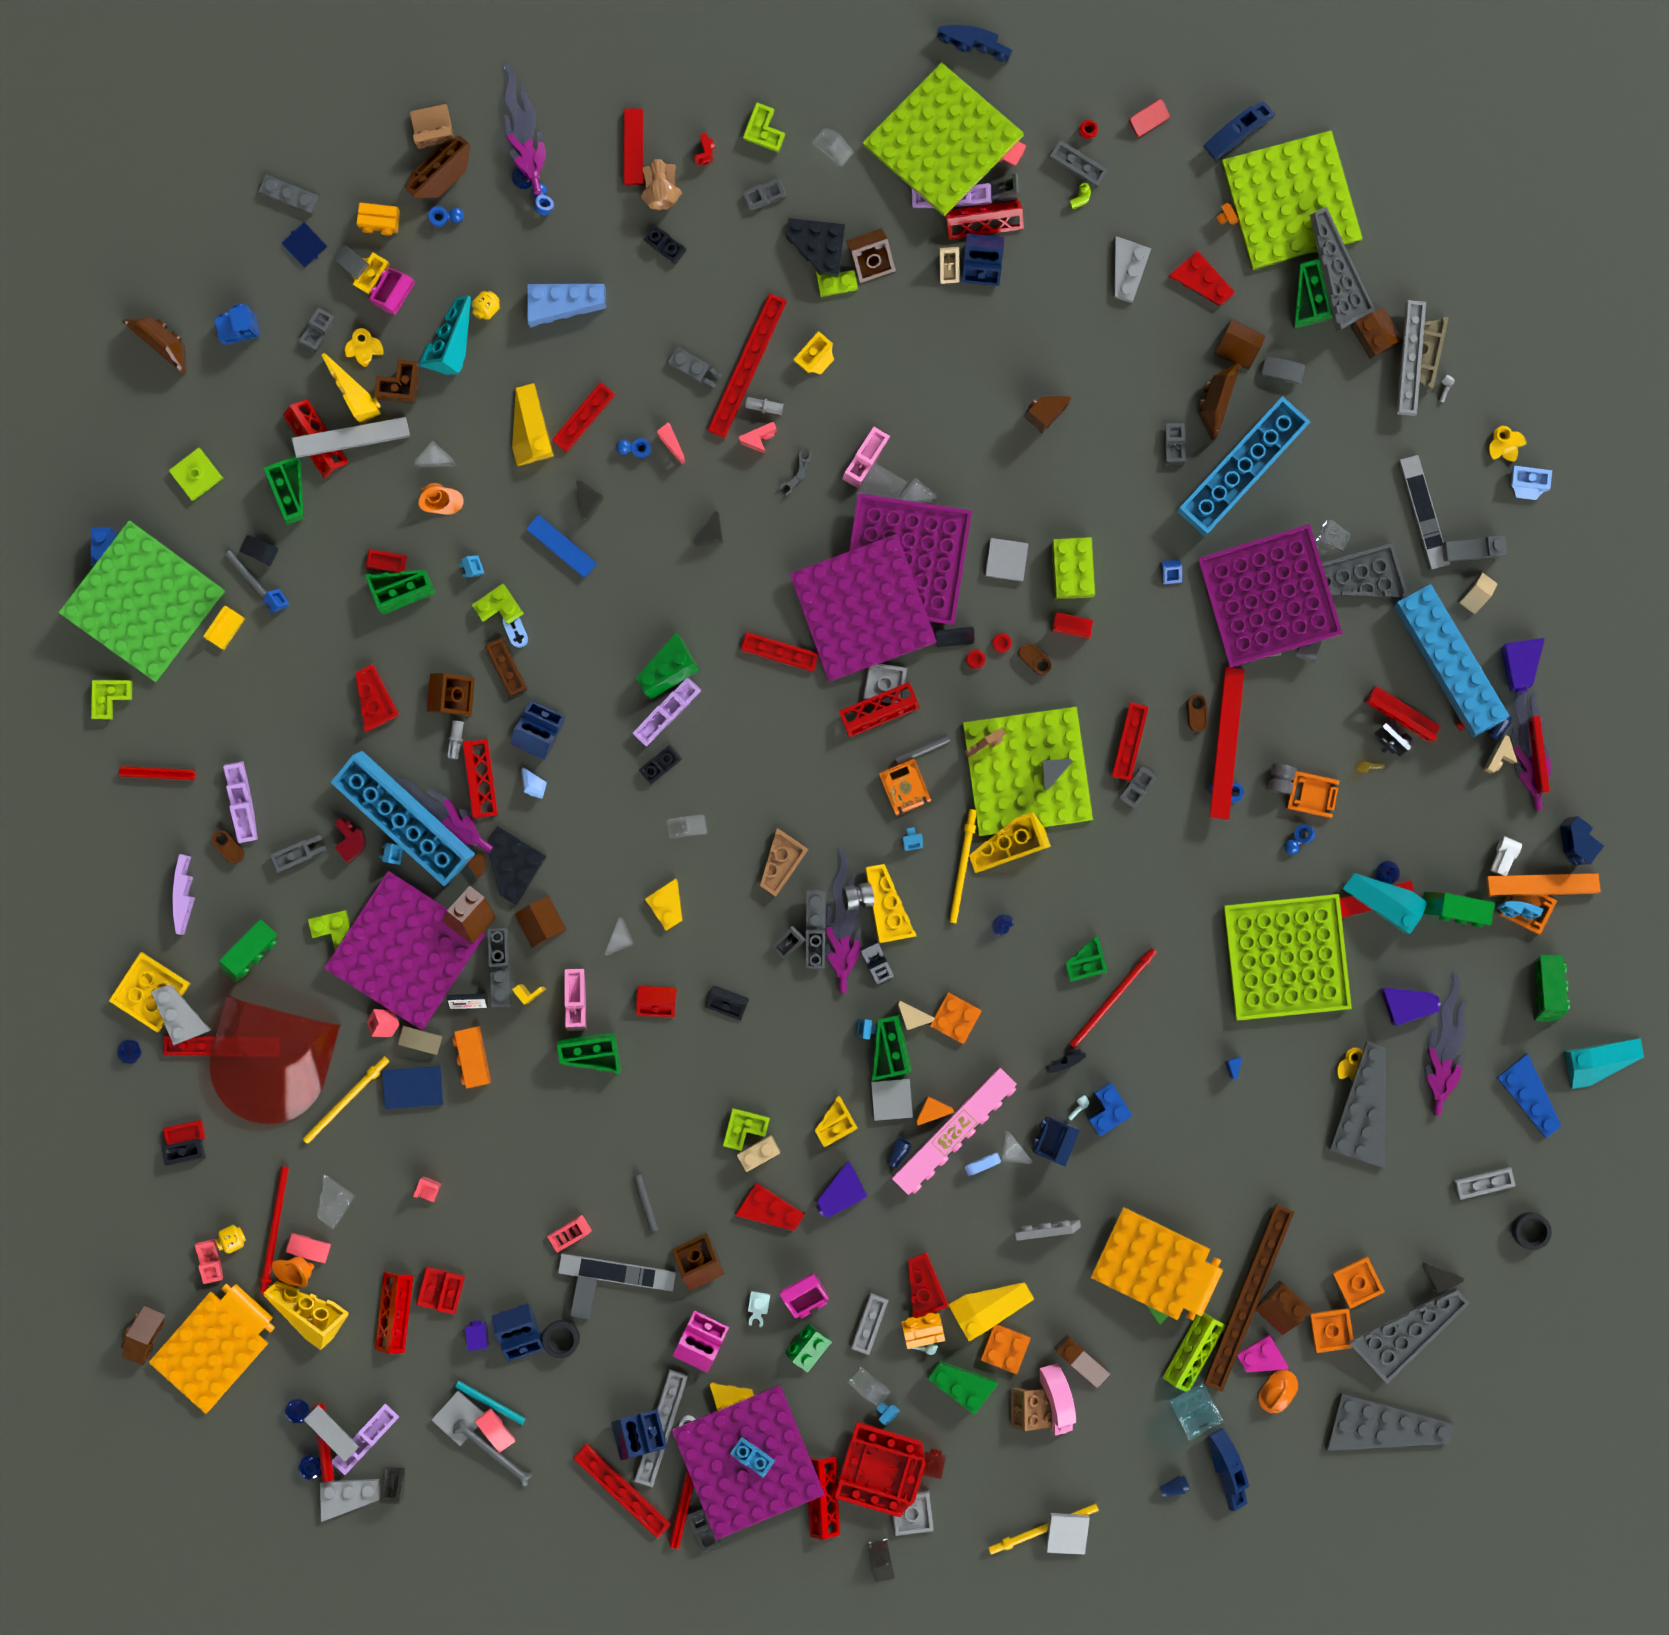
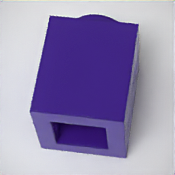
(477, 1335)

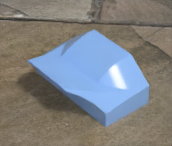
(1530, 482)

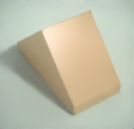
(949, 265)
(1478, 593)
(912, 1016)

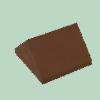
(1240, 344)
(540, 921)

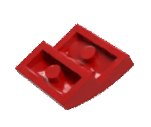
(440, 1290)

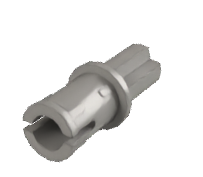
(764, 406)
(455, 739)

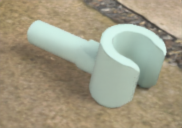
(1083, 1103)
(930, 1349)

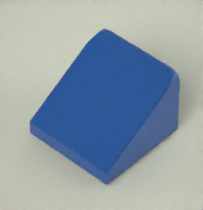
(1171, 571)
(1233, 1067)

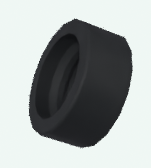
(1546, 1235)
(561, 1353)

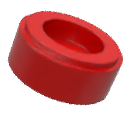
(1001, 643)
(975, 659)

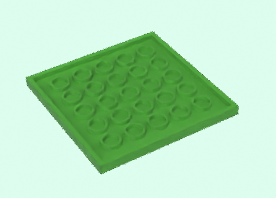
(142, 601)

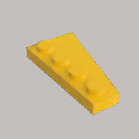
(888, 912)

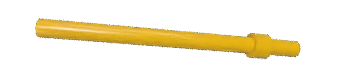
(969, 829)
(372, 1073)
(1008, 1543)

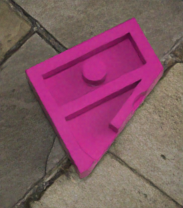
(1262, 1356)

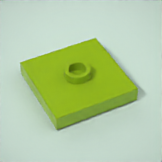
(196, 474)

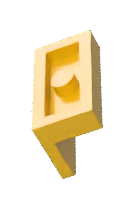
(224, 627)
(524, 995)

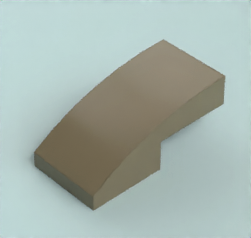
(419, 1040)

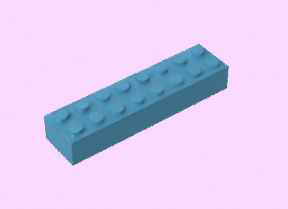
(1243, 466)
(1451, 661)
(402, 818)

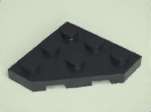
(818, 243)
(513, 864)

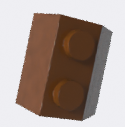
(871, 255)
(1376, 332)
(1046, 410)
(450, 694)
(469, 915)
(698, 1262)
(1282, 1308)

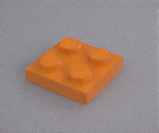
(955, 1018)
(1358, 1282)
(1331, 1330)
(1005, 1348)

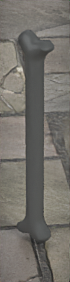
(522, 1476)

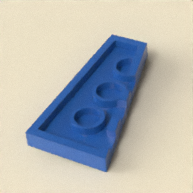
(1528, 1092)

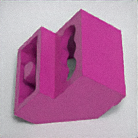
(391, 291)
(804, 1296)
(704, 1335)

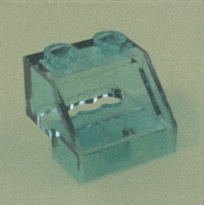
(1194, 1410)

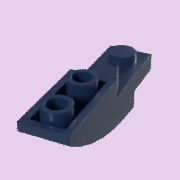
(968, 37)
(1238, 129)
(1229, 1464)

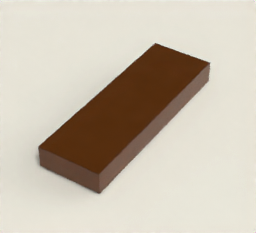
(506, 667)

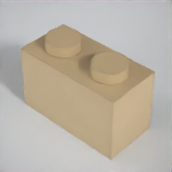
(758, 1153)

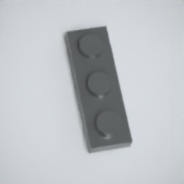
(1078, 163)
(289, 194)

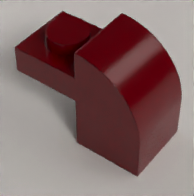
(354, 842)

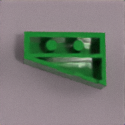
(1312, 297)
(287, 488)
(399, 589)
(667, 668)
(1459, 908)
(248, 951)
(1552, 988)
(891, 1049)
(591, 1051)
(962, 1385)

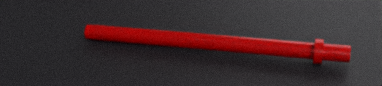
(1145, 960)
(265, 1279)

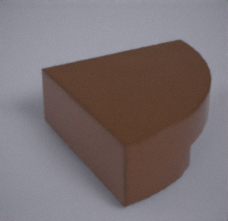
(477, 864)

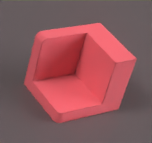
(1014, 154)
(382, 1023)
(427, 1189)

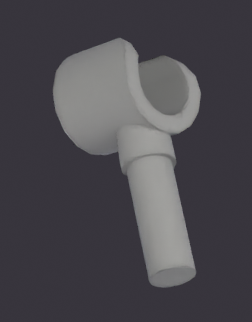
(1448, 381)

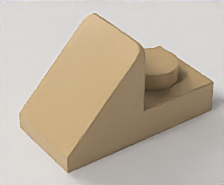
(1502, 750)

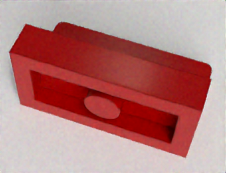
(1072, 625)
(656, 1001)

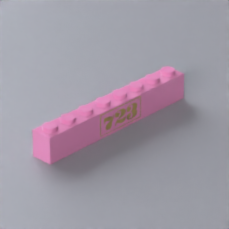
(953, 1131)

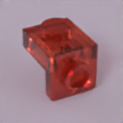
(934, 1463)

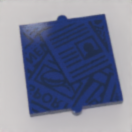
(304, 245)

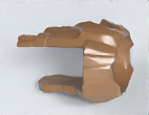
(660, 187)

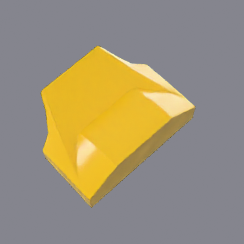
(371, 275)
(815, 355)

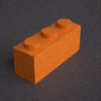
(471, 1057)

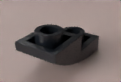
(664, 244)
(660, 764)
(1072, 1059)

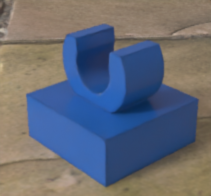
(275, 600)

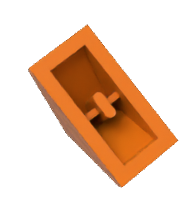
(933, 1110)

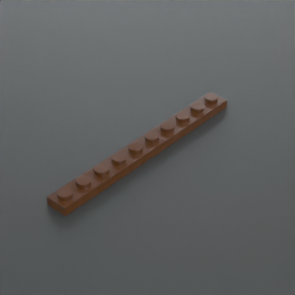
(1248, 1297)

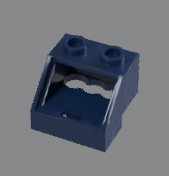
(973, 265)
(545, 722)
(1577, 841)
(1055, 1140)
(518, 1344)
(645, 1434)

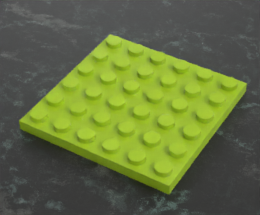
(943, 139)
(1278, 192)
(1009, 776)
(1287, 957)

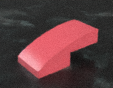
(308, 1248)
(209, 1260)
(494, 1430)

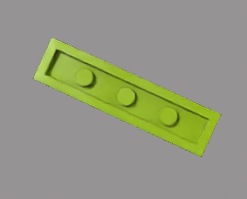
(1191, 1351)

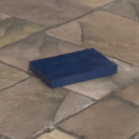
(412, 1087)

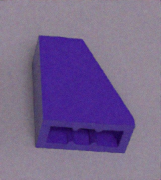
(1521, 663)
(1409, 1004)
(841, 1192)

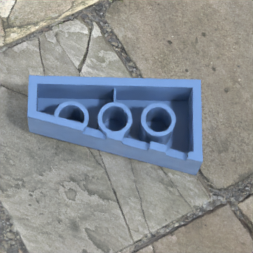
(561, 301)

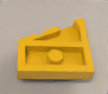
(666, 904)
(835, 1124)
(729, 1394)

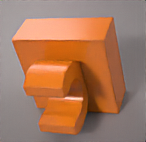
(1227, 215)

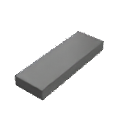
(1484, 1183)
(869, 1324)
(331, 1433)

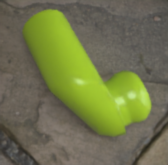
(1083, 196)

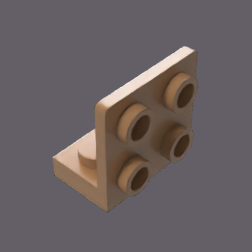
(431, 126)
(1030, 1409)

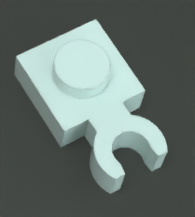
(758, 1305)

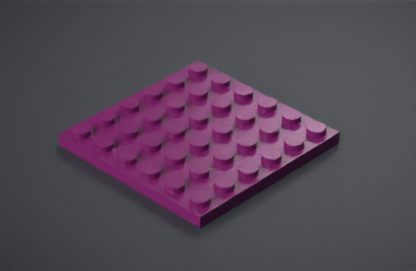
(932, 541)
(1270, 596)
(863, 607)
(402, 951)
(734, 1492)

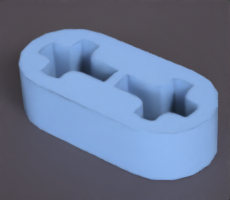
(511, 632)
(982, 1164)

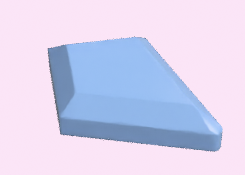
(532, 784)

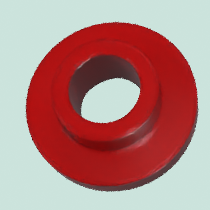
(1091, 124)

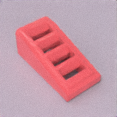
(668, 438)
(582, 1225)

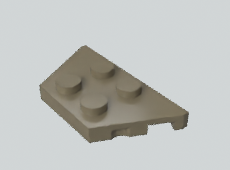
(1432, 346)

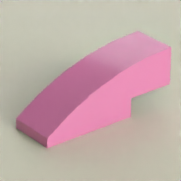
(865, 457)
(575, 1000)

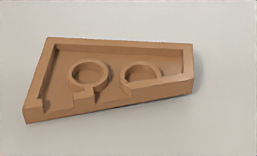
(991, 740)
(782, 861)

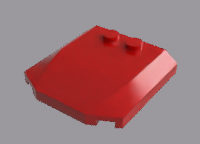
(881, 1470)

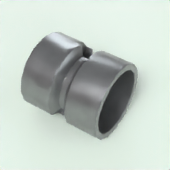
(1282, 779)
(857, 896)

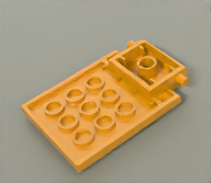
(1157, 1266)
(214, 1346)

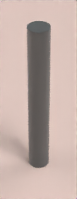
(245, 573)
(922, 750)
(646, 1203)

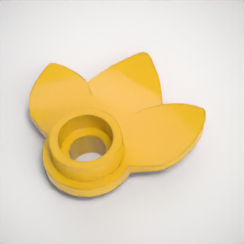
(363, 350)
(1506, 447)
(1347, 1066)

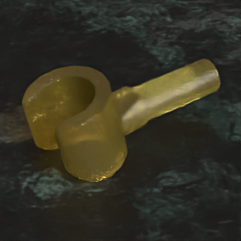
(1364, 766)

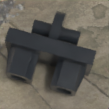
(1392, 740)

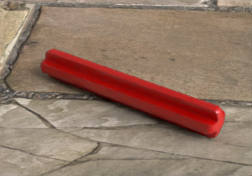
(159, 773)
(325, 1455)
(681, 1512)

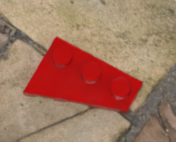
(1203, 278)
(374, 698)
(768, 1208)
(925, 1287)

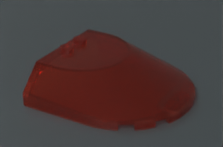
(269, 1061)

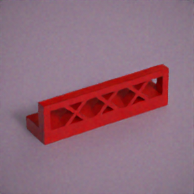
(982, 213)
(301, 426)
(1403, 714)
(880, 716)
(472, 775)
(396, 1314)
(818, 1515)

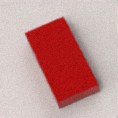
(386, 561)
(184, 1132)

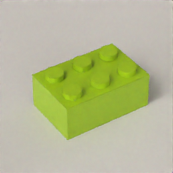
(1073, 568)

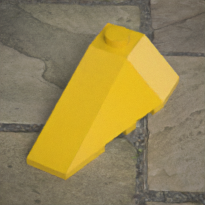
(358, 399)
(529, 429)
(1017, 839)
(985, 1309)
(310, 1316)

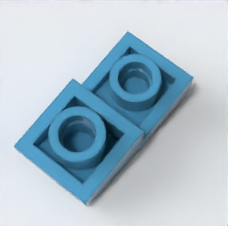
(1515, 908)
(752, 1456)

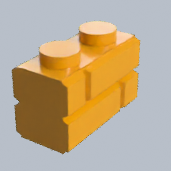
(378, 218)
(923, 1330)

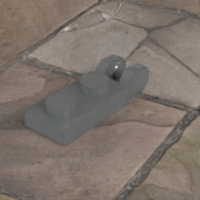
(693, 367)
(295, 854)

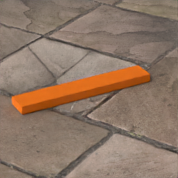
(1543, 884)

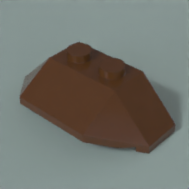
(439, 169)
(158, 338)
(1216, 400)

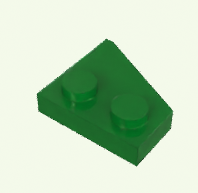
(1087, 961)

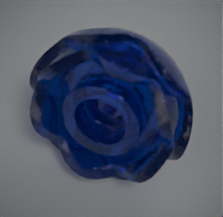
(522, 183)
(1382, 870)
(1002, 924)
(135, 1051)
(291, 1413)
(306, 1471)

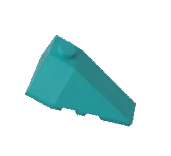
(449, 347)
(1394, 904)
(1597, 1062)

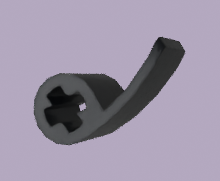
(259, 550)

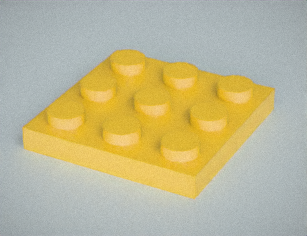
(136, 989)

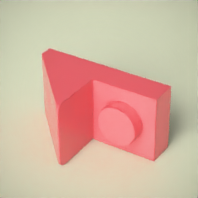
(753, 438)

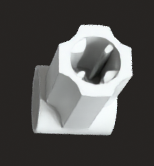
(1507, 851)

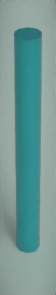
(489, 1402)

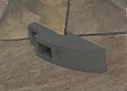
(815, 929)
(499, 967)

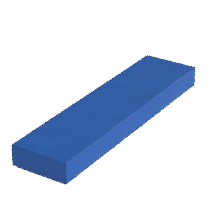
(561, 546)

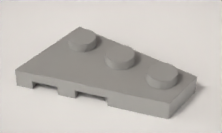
(1129, 267)
(177, 1015)
(1048, 1229)
(347, 1495)

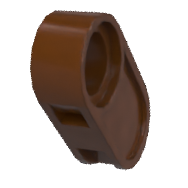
(1032, 655)
(1197, 717)
(231, 849)

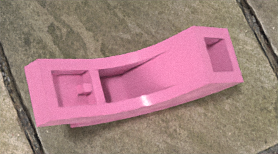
(1060, 1398)

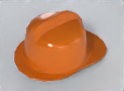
(440, 499)
(294, 1271)
(1278, 1391)

